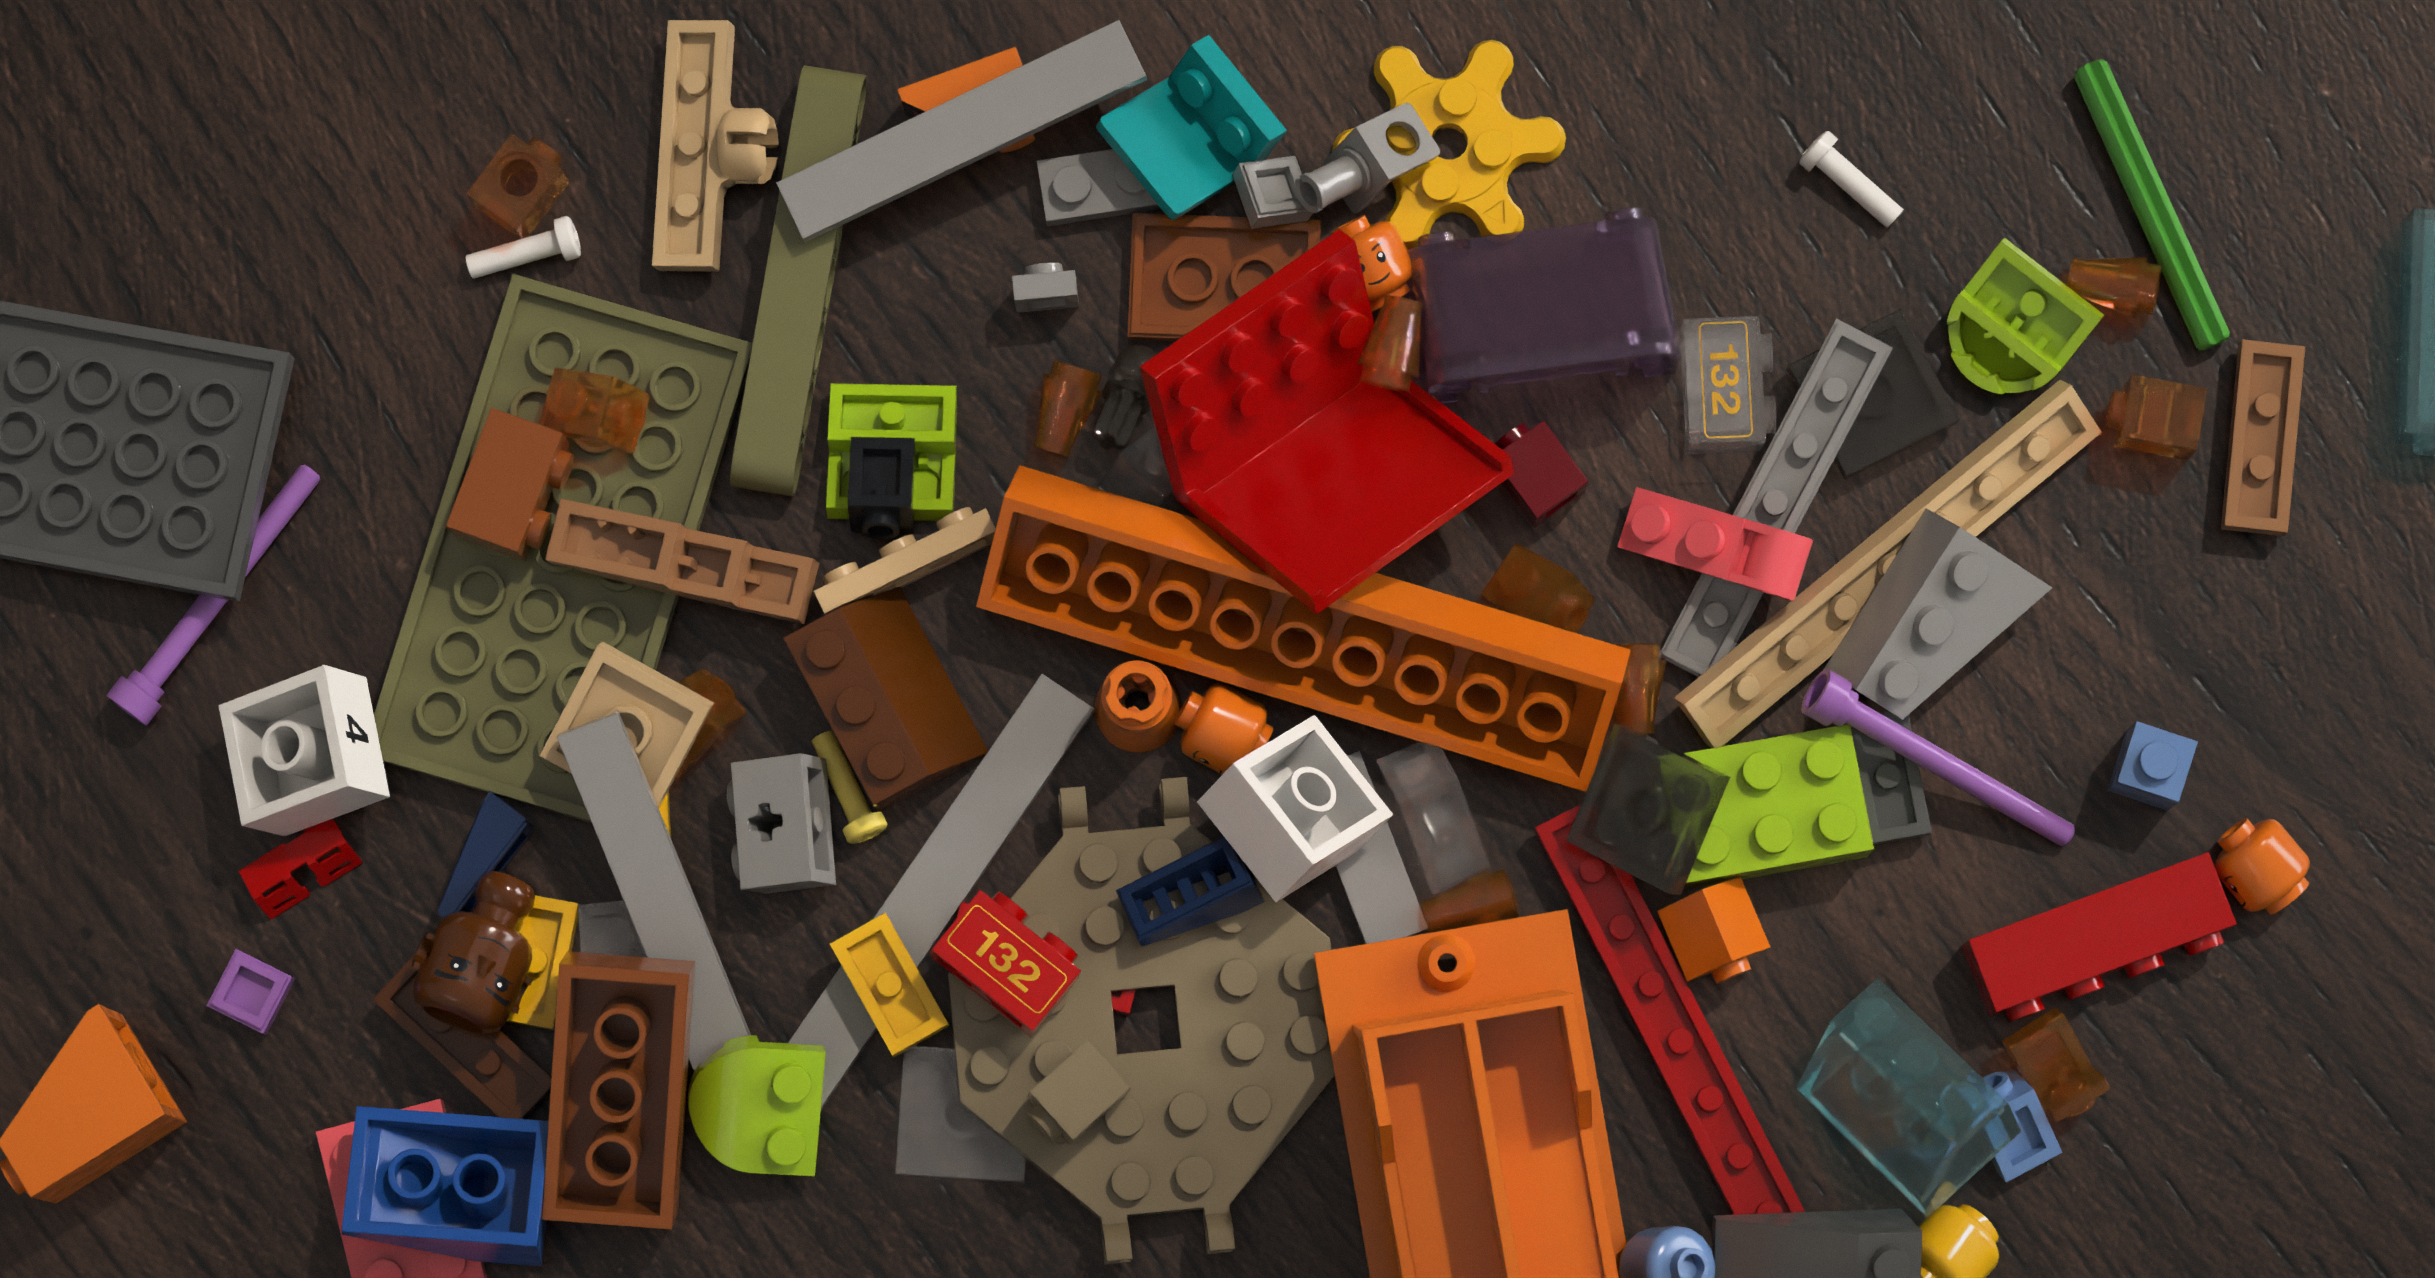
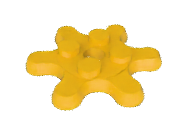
(1494, 138)

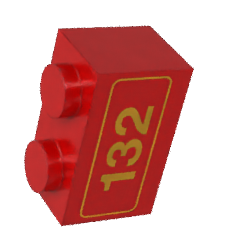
(1007, 960)

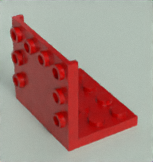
(1296, 453)

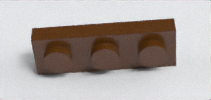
(486, 1064)

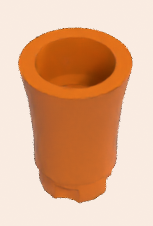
(1130, 727)

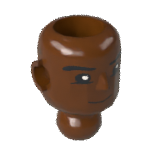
(477, 961)

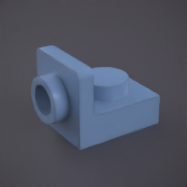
(2036, 1140)

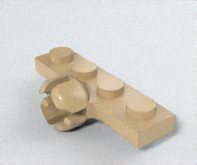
(703, 145)

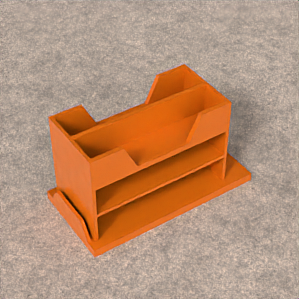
(1473, 1104)

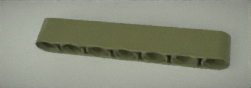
(794, 296)

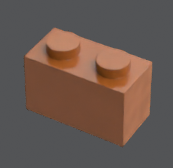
(510, 485)

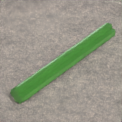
(2151, 204)

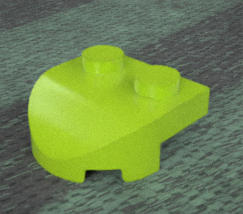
(2016, 323)
(760, 1105)

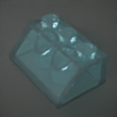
(1905, 1098)

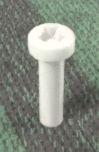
(1850, 178)
(560, 240)

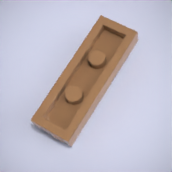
(2263, 437)

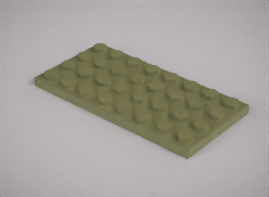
(503, 639)

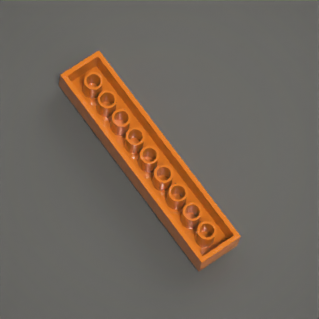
(1374, 656)

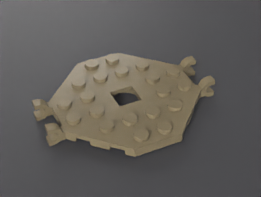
(1195, 1113)

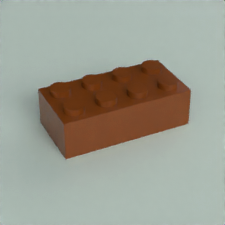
(618, 1090)

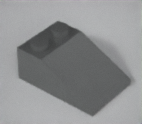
(1817, 1245)

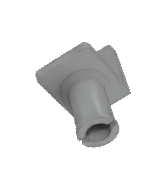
(1366, 163)

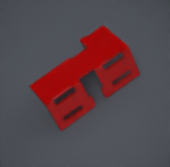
(286, 858)

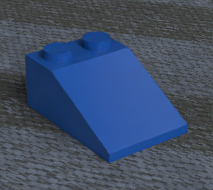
(448, 1184)

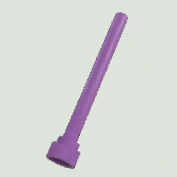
(141, 691)
(1833, 701)

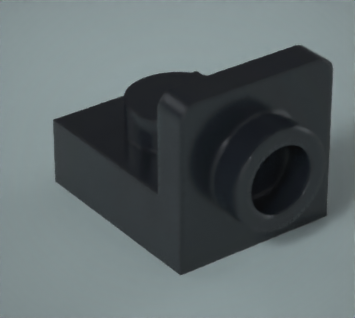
(881, 486)

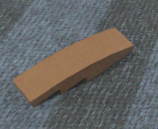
(682, 561)

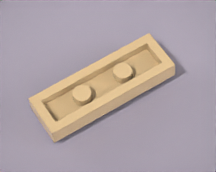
(908, 560)

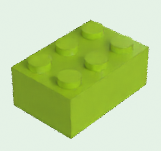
(1785, 807)

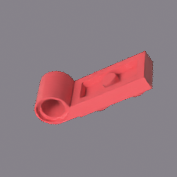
(1715, 543)

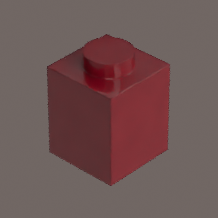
(1543, 472)

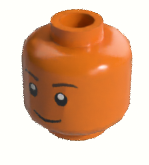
(1382, 258)
(1222, 726)
(2262, 865)

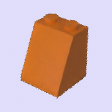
(87, 1111)

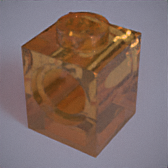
(519, 213)
(2157, 417)

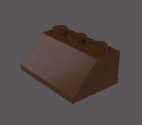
(886, 697)

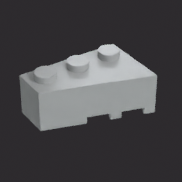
(1931, 614)

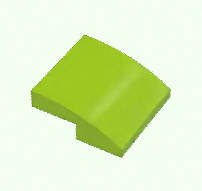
(896, 412)

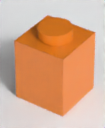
(1714, 931)

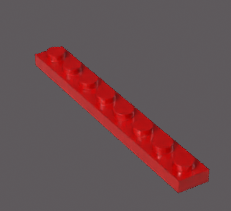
(1671, 1026)

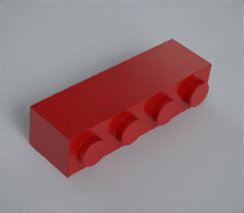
(2098, 936)

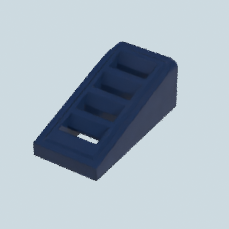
(490, 846)
(1217, 904)

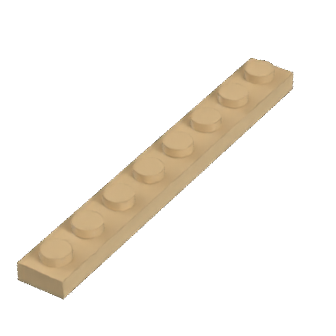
(1819, 617)

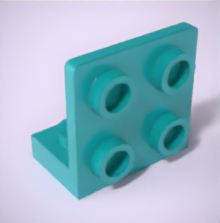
(1192, 130)

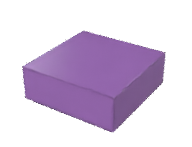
(251, 992)

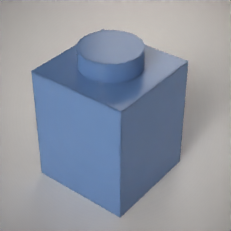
(2152, 766)

